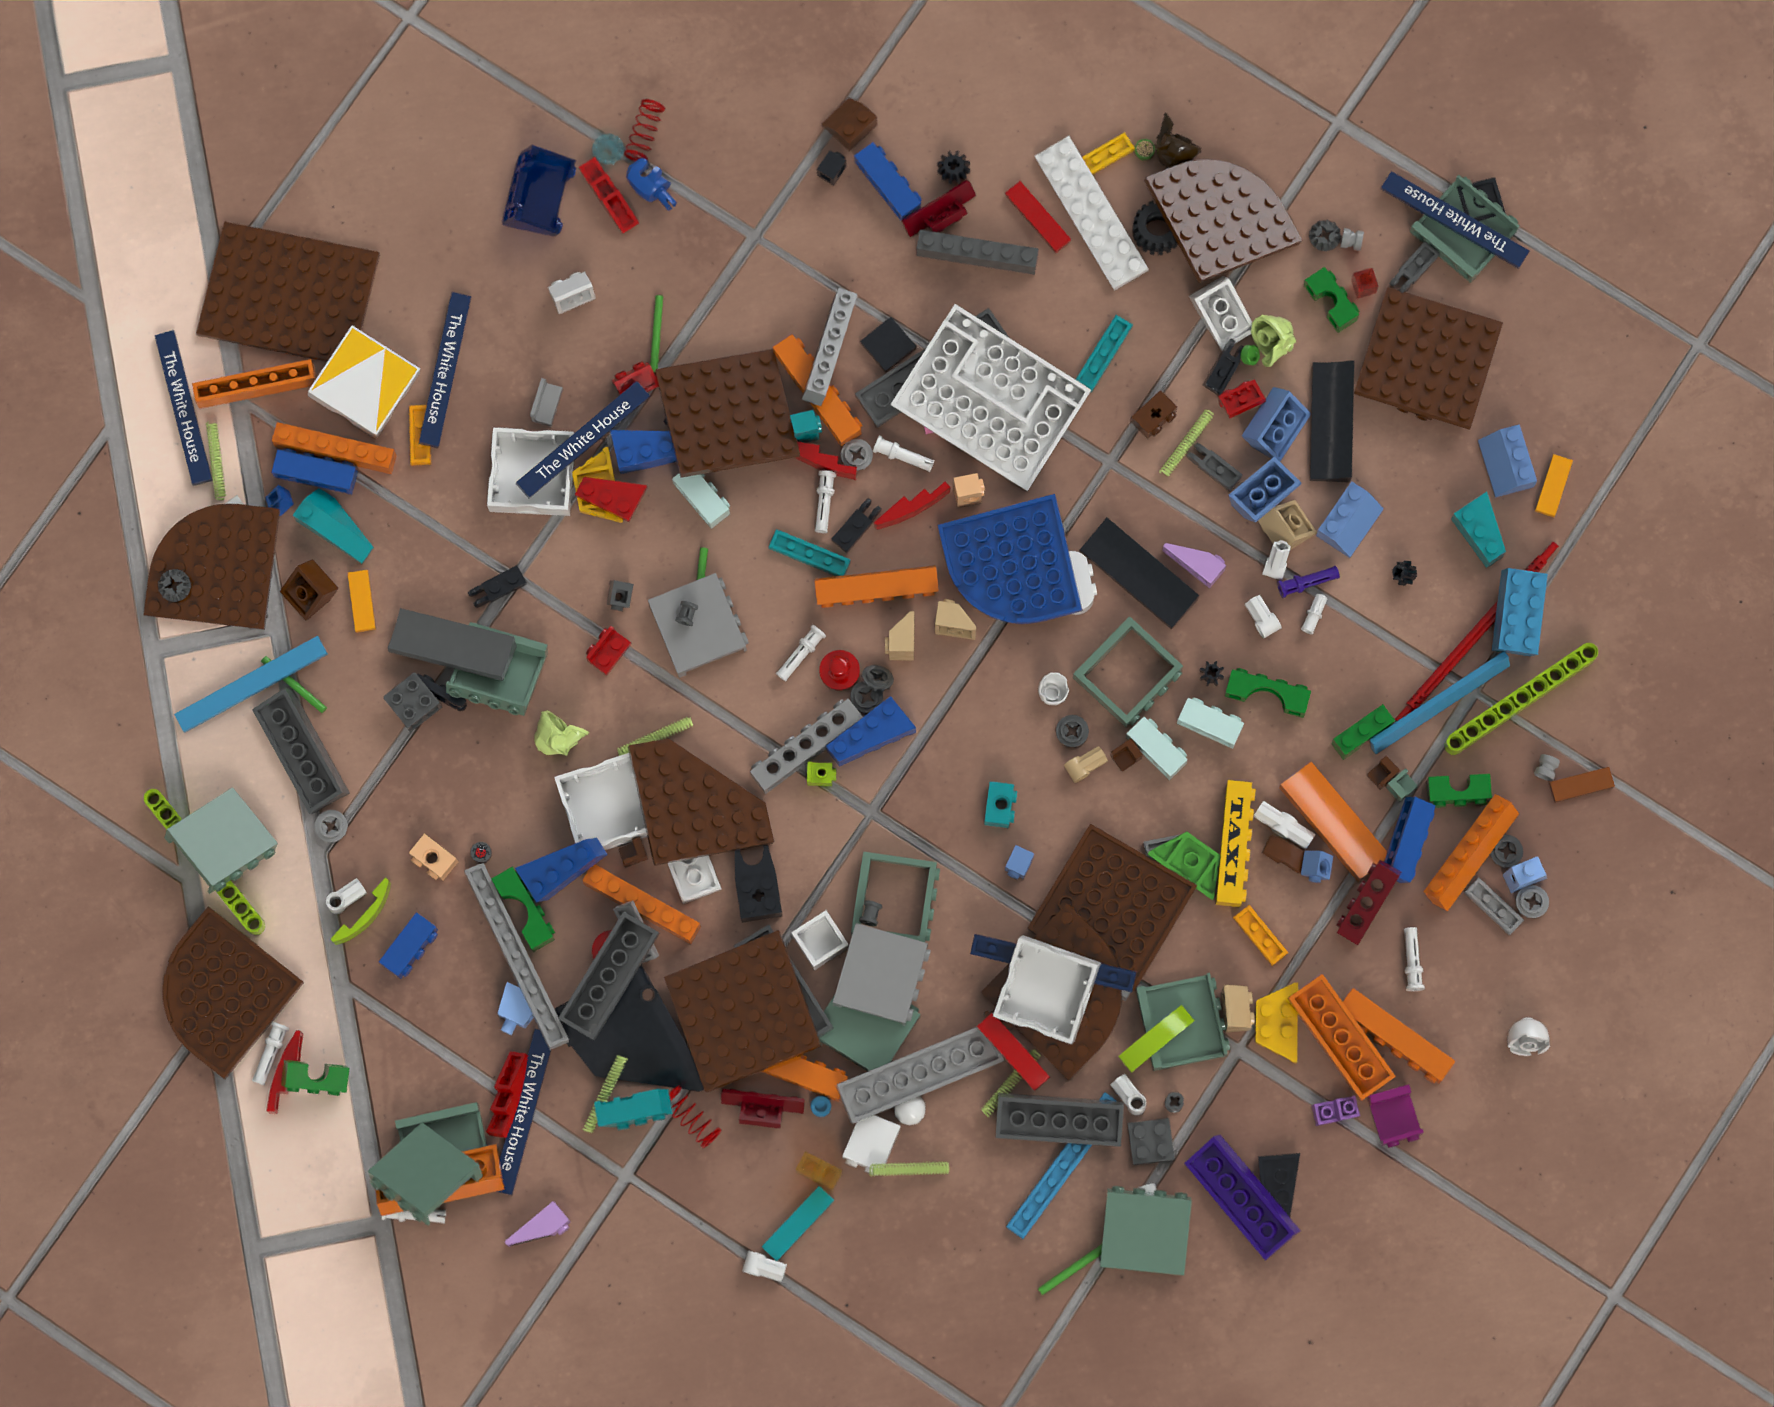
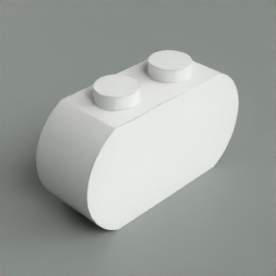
(1082, 574)

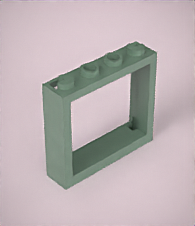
(1147, 702)
(931, 892)

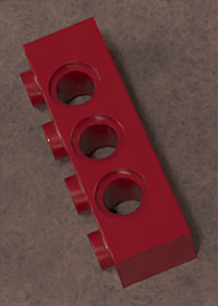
(1353, 931)

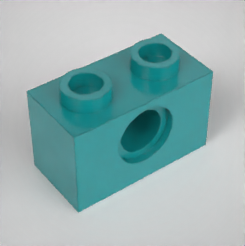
(806, 426)
(995, 816)

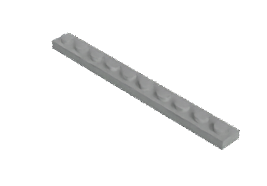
(516, 956)

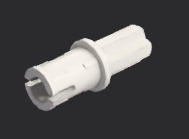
(1314, 614)

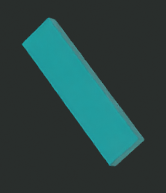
(1104, 352)
(809, 553)
(798, 1223)

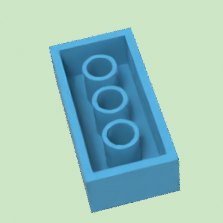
(1519, 612)

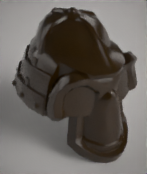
(1174, 148)

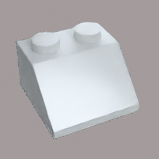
(571, 292)

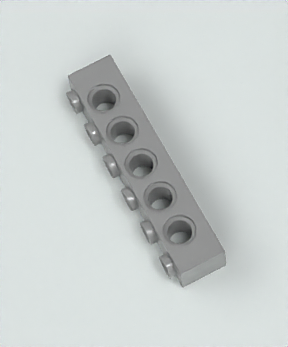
(829, 346)
(768, 781)

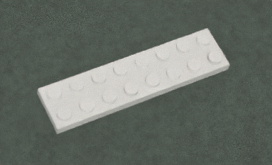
(1091, 213)

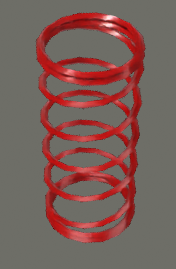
(661, 109)
(710, 1137)

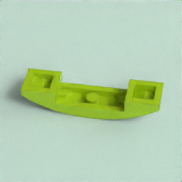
(345, 934)
(1156, 1038)

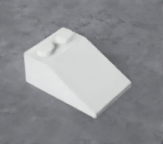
(1222, 311)

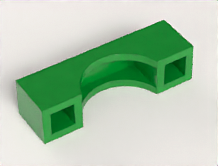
(1293, 698)
(536, 931)

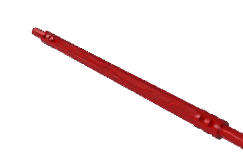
(1466, 644)

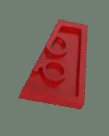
(612, 496)

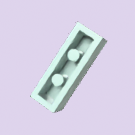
(703, 498)
(1210, 722)
(1157, 747)

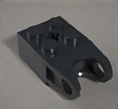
(754, 880)

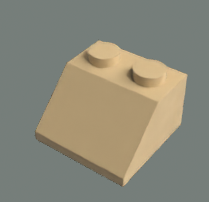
(1287, 524)
(953, 621)
(901, 639)
(1237, 1008)

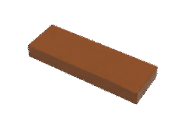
(1581, 784)

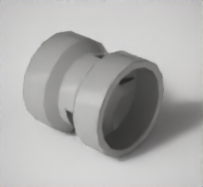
(1352, 239)
(1547, 767)

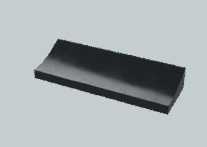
(1332, 421)
(1139, 573)

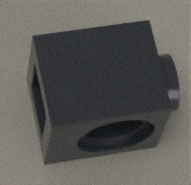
(832, 167)

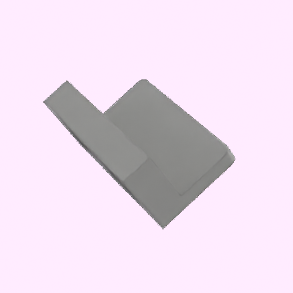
(546, 403)

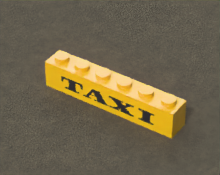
(1234, 843)

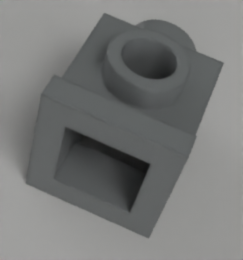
(625, 590)

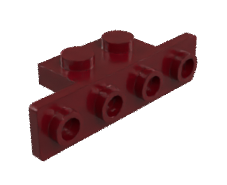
(941, 211)
(760, 1108)

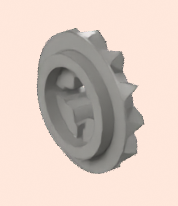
(855, 446)
(328, 817)
(1540, 897)

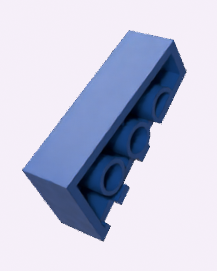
(642, 449)
(876, 729)
(556, 870)

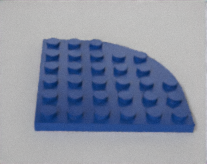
(1013, 562)

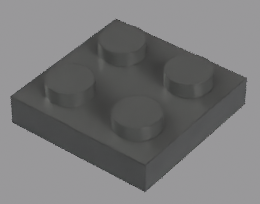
(1151, 1141)

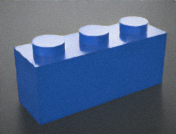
(409, 946)

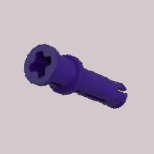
(1299, 583)

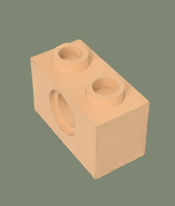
(968, 490)
(427, 847)

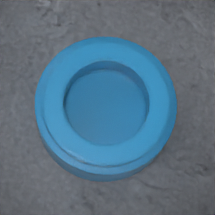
(820, 1106)

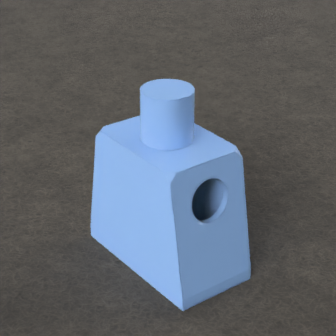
(1525, 874)
(514, 1009)

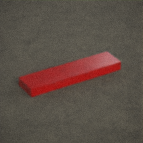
(1038, 216)

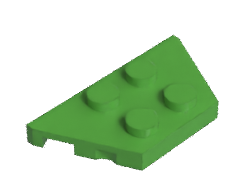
(1190, 860)

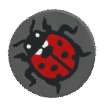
(481, 852)

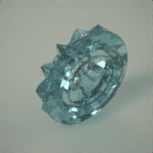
(613, 142)

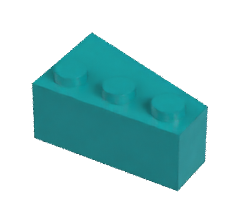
(1480, 529)
(634, 1109)

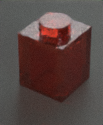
(1364, 283)

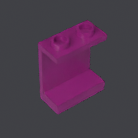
(1395, 1116)

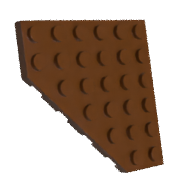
(692, 806)

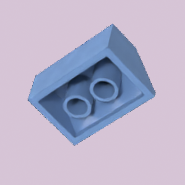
(1276, 423)
(1507, 461)
(1263, 490)
(1350, 520)

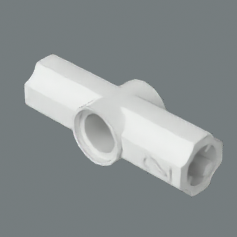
(1284, 825)

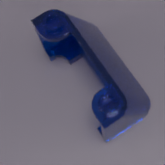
(538, 191)

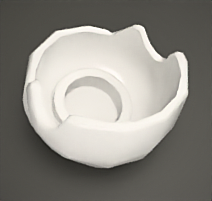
(1053, 689)
(911, 1111)

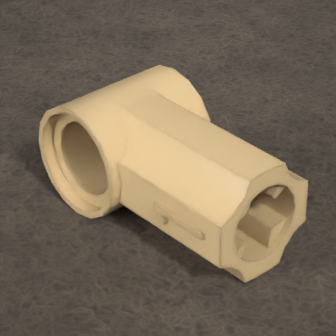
(1082, 766)

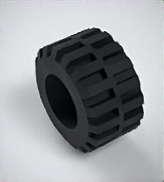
(1145, 238)

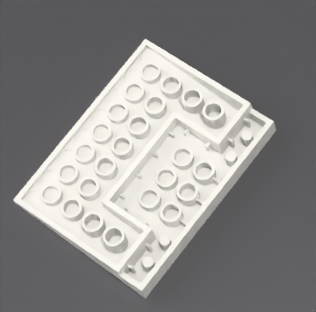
(990, 397)

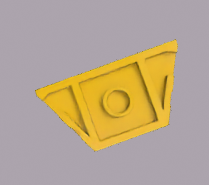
(600, 468)
(1278, 1023)

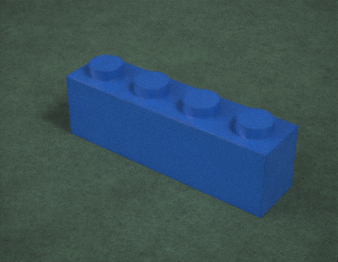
(887, 181)
(315, 471)
(1409, 837)

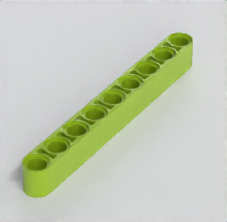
(1526, 690)
(233, 902)

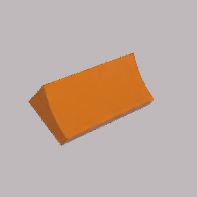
(1333, 820)
(1341, 1037)
(492, 1180)

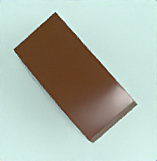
(1284, 852)

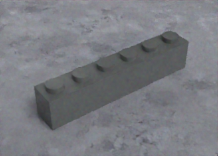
(977, 252)

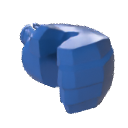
(651, 186)

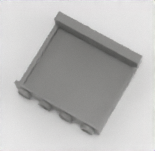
(713, 629)
(881, 974)

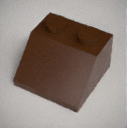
(850, 123)
(308, 589)

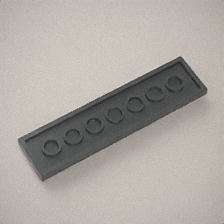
(879, 395)

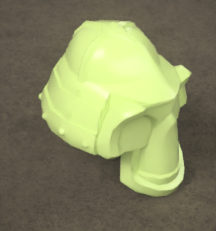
(1272, 337)
(555, 736)

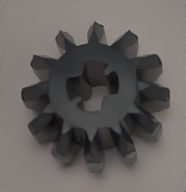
(948, 162)

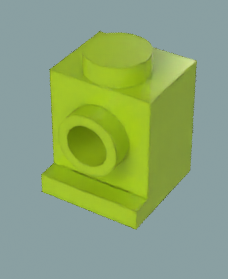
(814, 779)

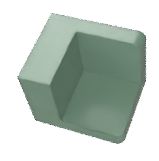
(1401, 785)

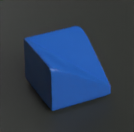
(279, 498)

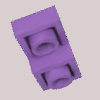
(1335, 1110)

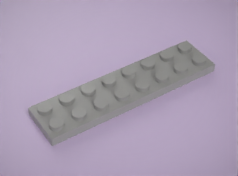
(917, 1074)

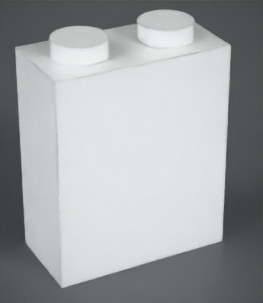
(871, 1142)

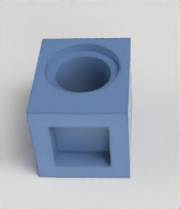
(1019, 862)
(1317, 866)

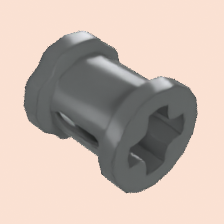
(682, 618)
(870, 913)
(1174, 1109)

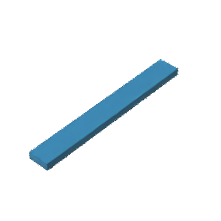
(251, 684)
(1439, 702)
(1049, 1185)

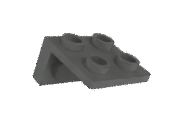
(412, 702)

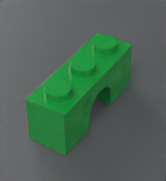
(1324, 285)
(1363, 730)
(1441, 793)
(333, 1079)

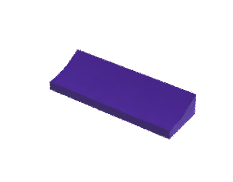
(1242, 1196)

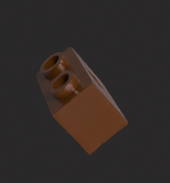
(1160, 405)

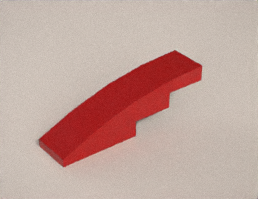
(608, 195)
(811, 455)
(907, 509)
(1013, 1052)
(292, 1053)
(508, 1096)

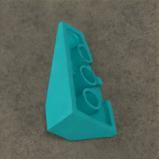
(330, 521)

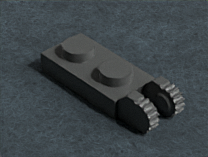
(1416, 266)
(1215, 467)

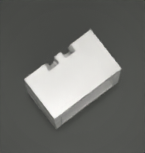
(820, 940)

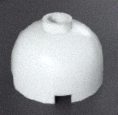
(1528, 1037)

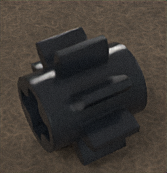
(1404, 573)
(1208, 678)

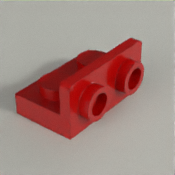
(641, 373)
(1241, 398)
(607, 650)

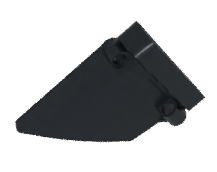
(644, 1036)

